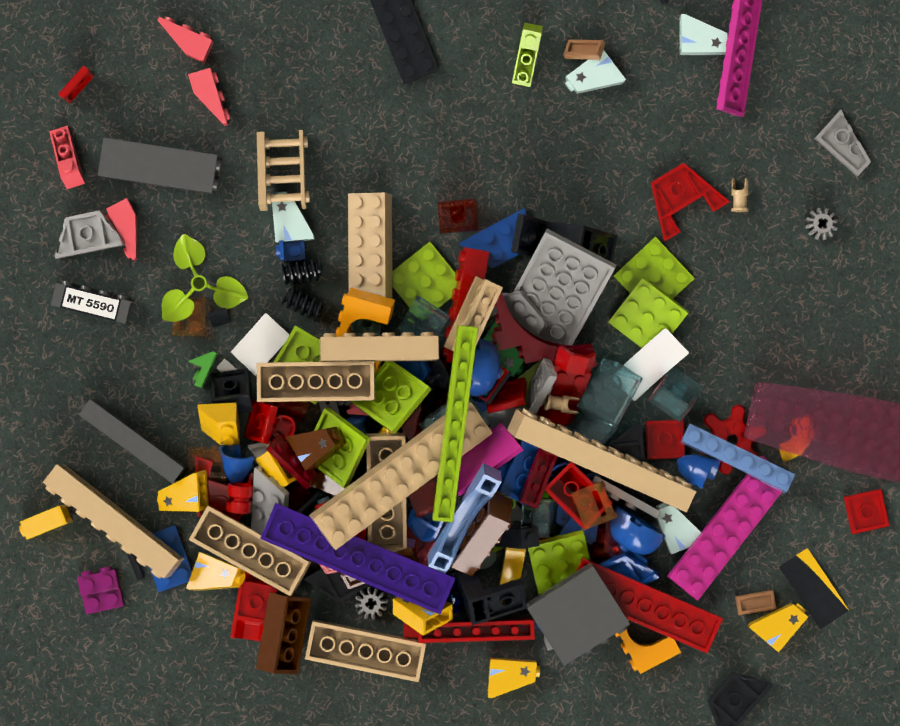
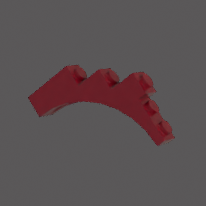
(532, 348)

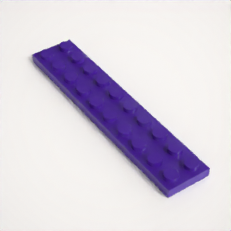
(359, 560)

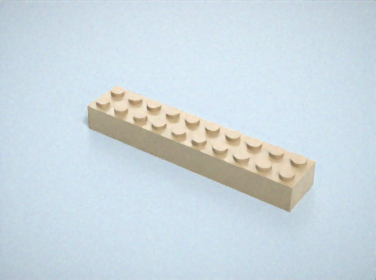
(601, 460)
(391, 481)

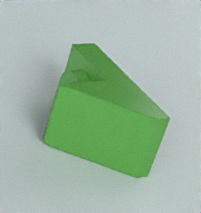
(206, 362)

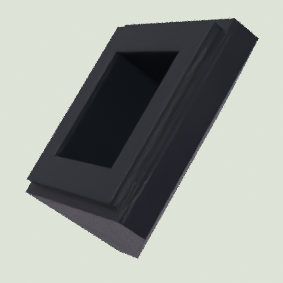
(219, 317)

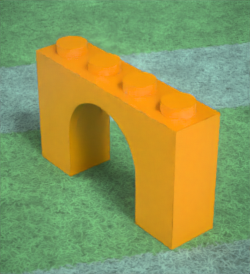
(364, 305)
(650, 655)

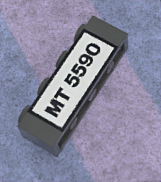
(92, 303)

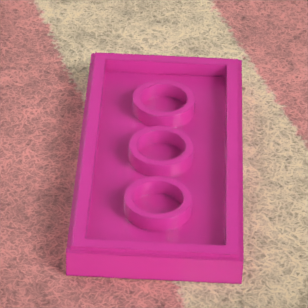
(492, 451)

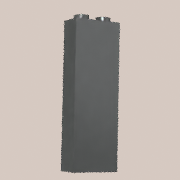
(159, 166)
(132, 440)

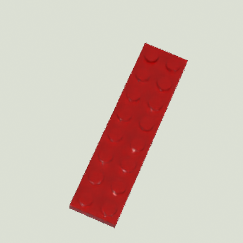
(659, 610)

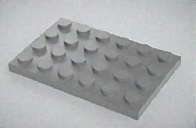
(564, 285)

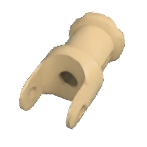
(740, 197)
(559, 403)

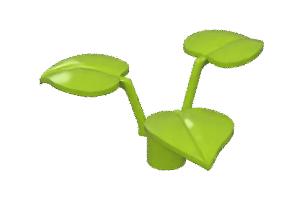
(176, 304)

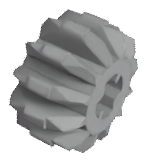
(828, 224)
(365, 599)

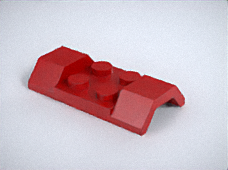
(572, 379)
(251, 608)

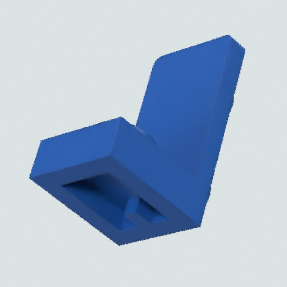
(290, 251)

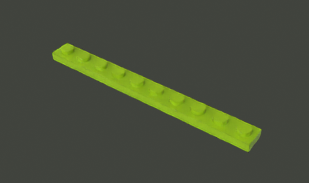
(455, 423)

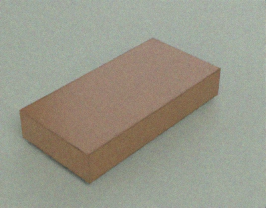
(584, 49)
(755, 602)

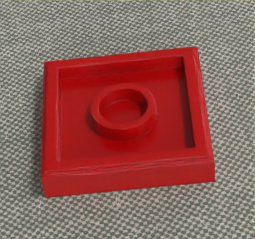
(76, 84)
(510, 396)
(261, 422)
(664, 439)
(866, 511)

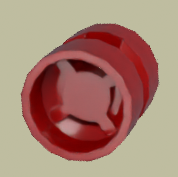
(284, 426)
(239, 498)

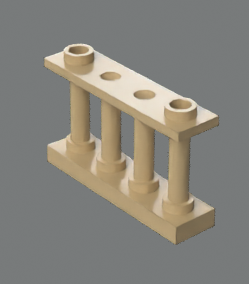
(265, 162)
(475, 308)

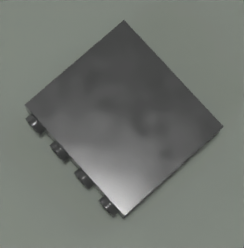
(577, 614)

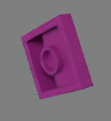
(100, 590)

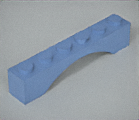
(737, 457)
(476, 496)

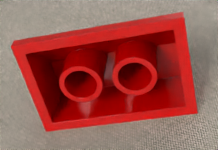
(567, 482)

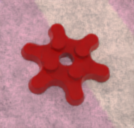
(733, 425)

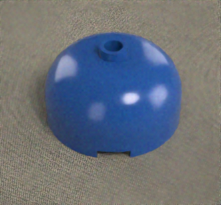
(485, 368)
(634, 532)

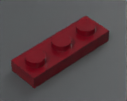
(287, 458)
(537, 478)

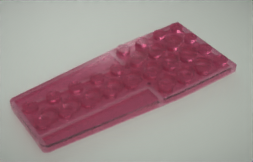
(828, 427)

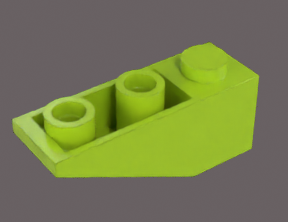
(527, 54)

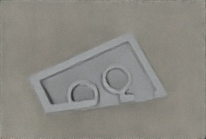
(843, 144)

